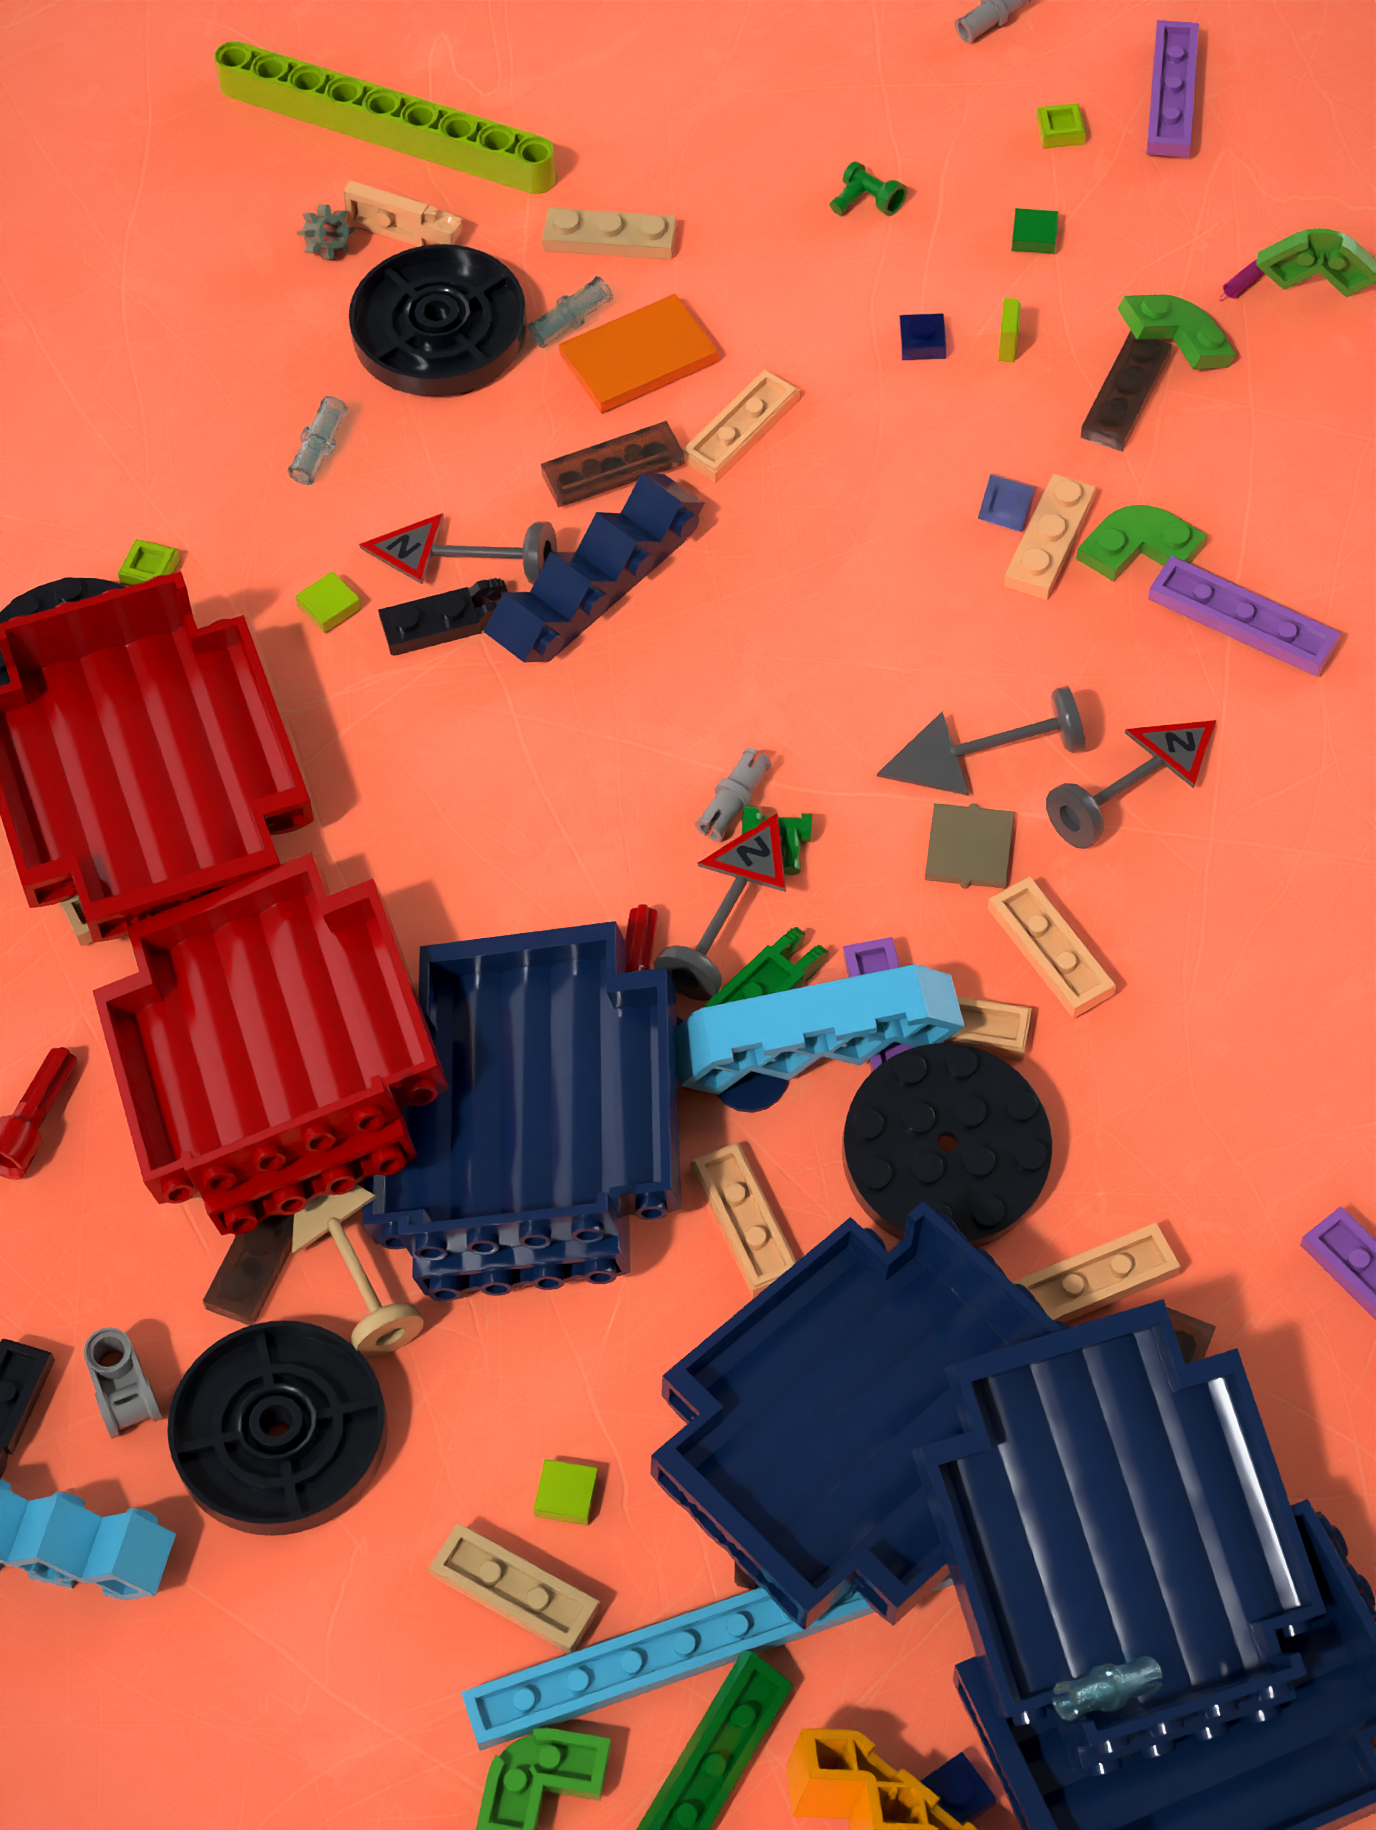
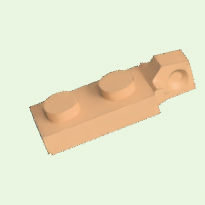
(398, 216)

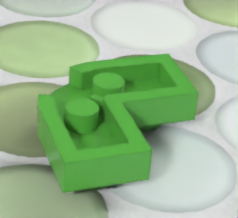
(1323, 252)
(1176, 318)
(1137, 531)
(540, 1764)

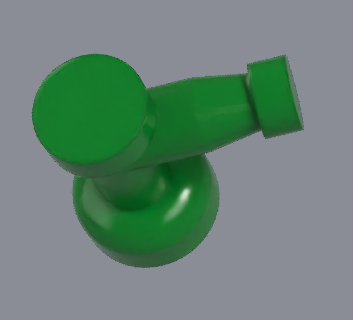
(889, 195)
(792, 832)

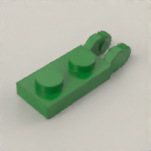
(773, 971)

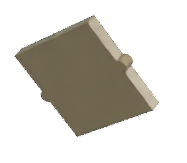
(969, 846)

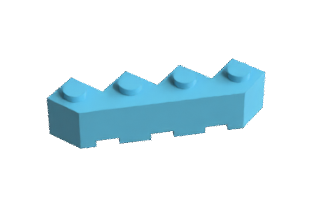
(831, 1019)
(68, 1543)

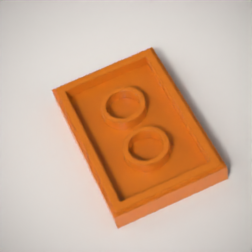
(638, 353)

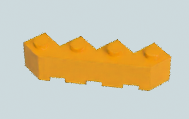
(842, 1778)

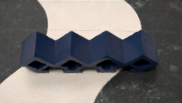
(607, 564)

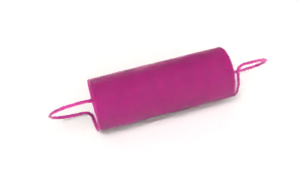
(1242, 280)

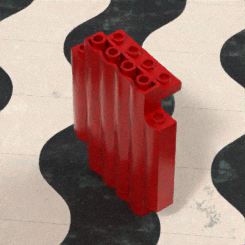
(140, 755)
(268, 1045)

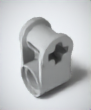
(121, 1389)

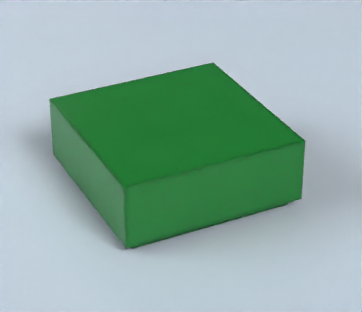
(1034, 230)

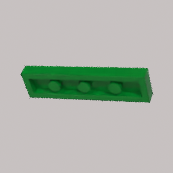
(719, 1747)

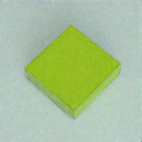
(1060, 125)
(1009, 330)
(147, 561)
(328, 602)
(566, 1492)

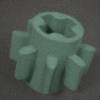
(336, 230)

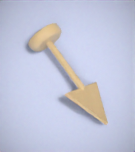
(386, 1326)

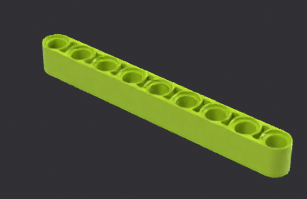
(386, 117)

